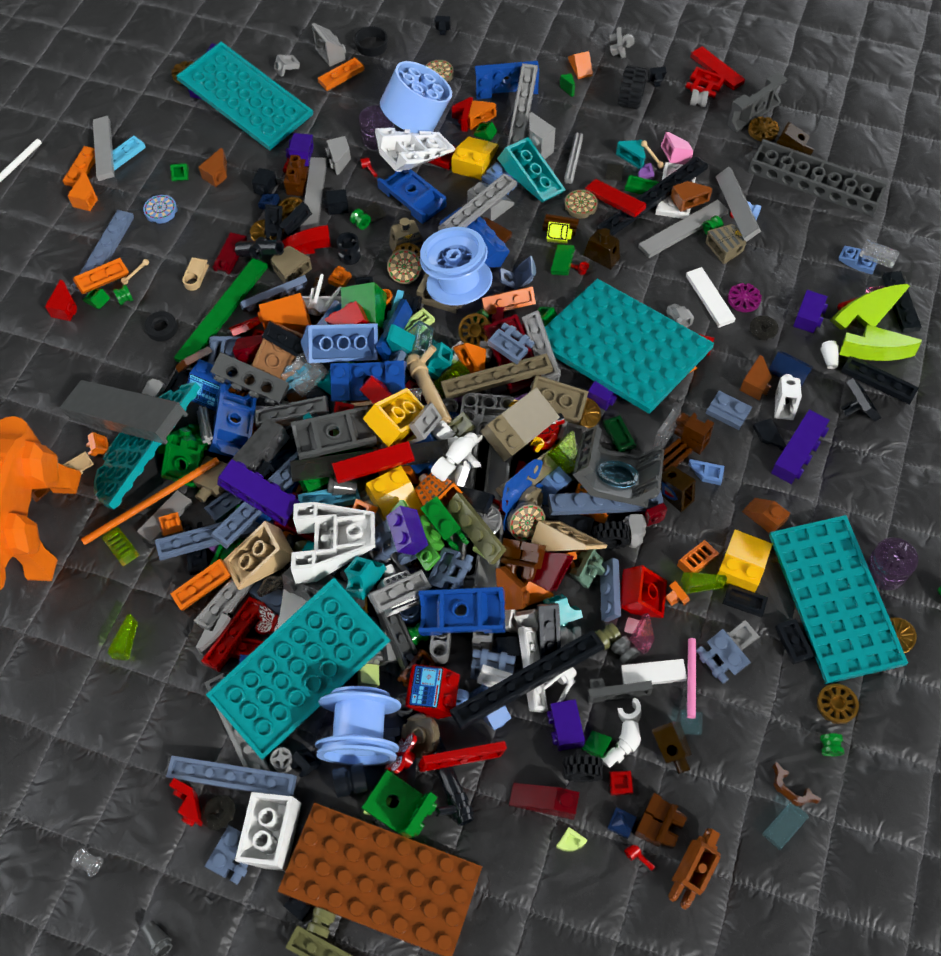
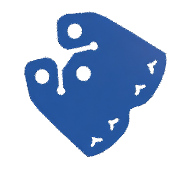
(517, 486)

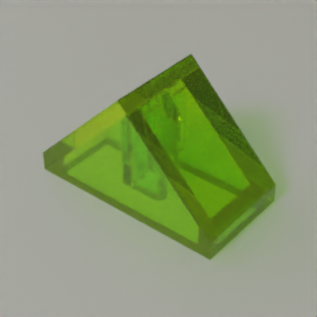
(565, 452)

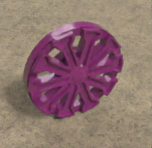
(744, 298)

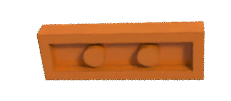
(341, 74)
(83, 163)
(100, 276)
(509, 300)
(201, 584)

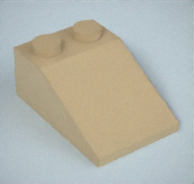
(562, 537)
(258, 555)

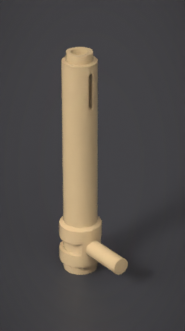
(419, 372)

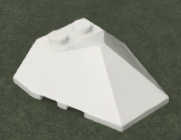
(410, 150)

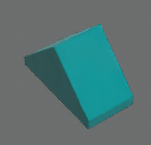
(631, 152)
(400, 339)

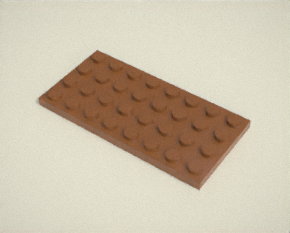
(381, 880)

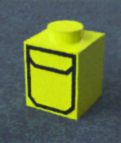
(559, 232)

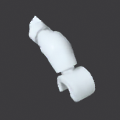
(443, 431)
(457, 452)
(629, 738)

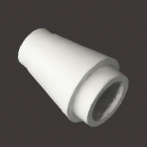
(830, 353)

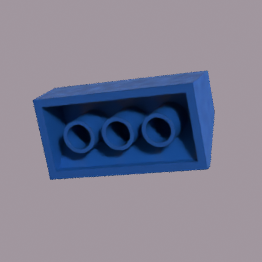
(496, 248)

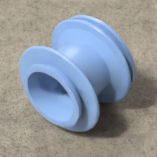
(456, 266)
(358, 727)

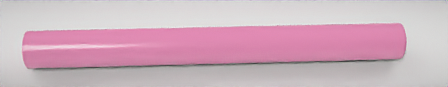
(691, 679)

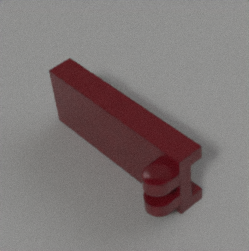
(227, 255)

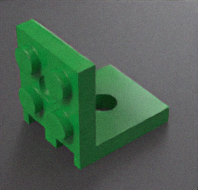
(183, 445)
(411, 808)

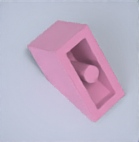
(676, 149)

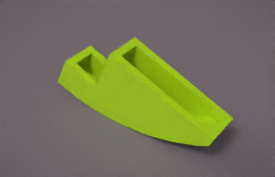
(870, 307)
(879, 345)

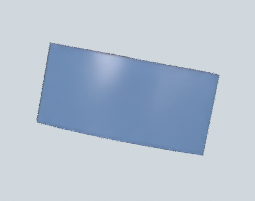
(851, 257)

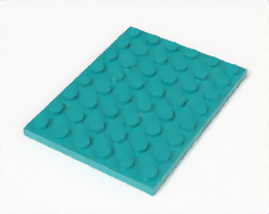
(625, 345)

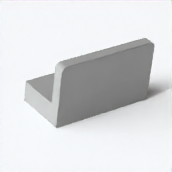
(424, 423)

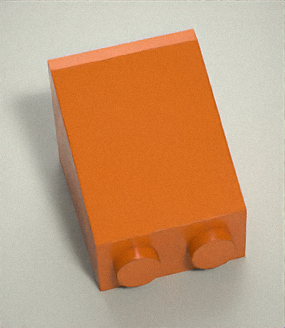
(286, 311)

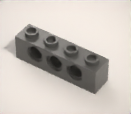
(226, 363)

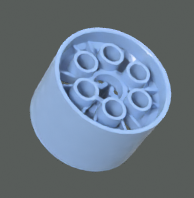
(415, 97)

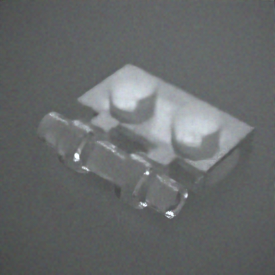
(308, 378)

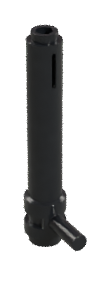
(457, 800)

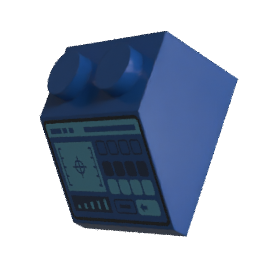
(208, 386)

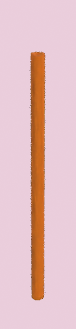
(149, 501)

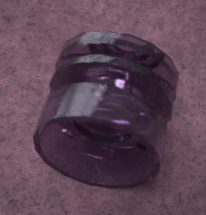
(369, 119)
(892, 563)

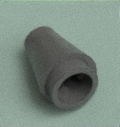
(344, 488)
(156, 939)

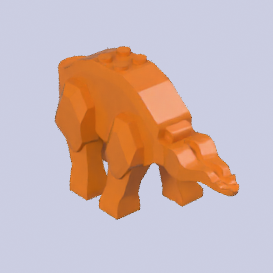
(24, 467)

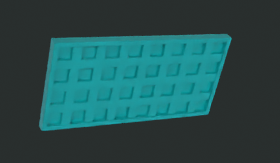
(837, 600)

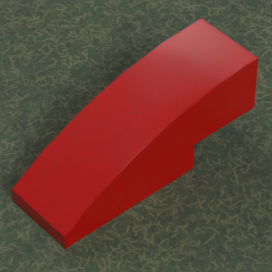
(309, 239)

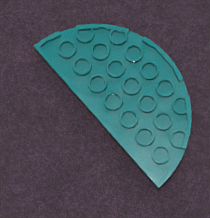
(130, 454)

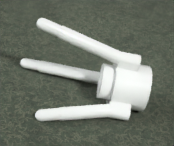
(316, 305)
(565, 677)

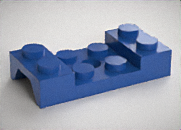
(491, 78)
(422, 202)
(350, 377)
(228, 435)
(483, 613)

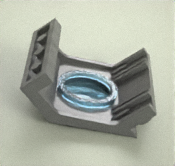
(618, 474)

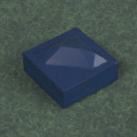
(270, 199)
(622, 823)

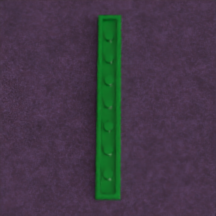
(223, 309)

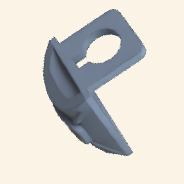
(521, 275)

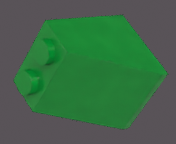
(370, 297)

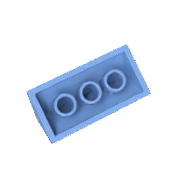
(340, 342)

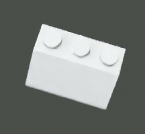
(268, 831)

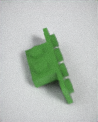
(428, 556)

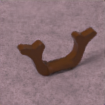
(786, 792)

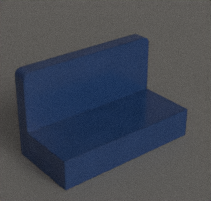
(787, 364)

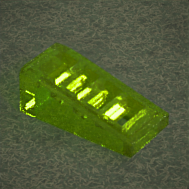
(452, 371)
(127, 556)
(701, 582)
(122, 644)

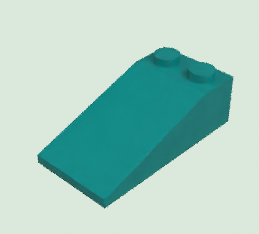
(530, 170)

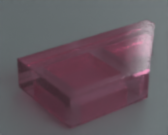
(643, 634)

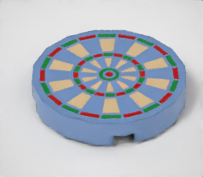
(160, 209)

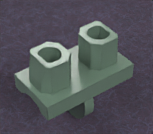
(590, 566)

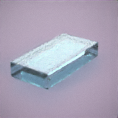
(785, 825)

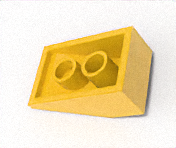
(473, 157)
(393, 415)
(390, 489)
(745, 560)

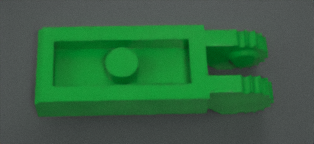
(443, 522)

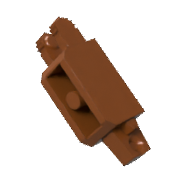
(695, 868)

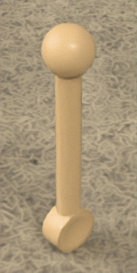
(660, 164)
(124, 280)

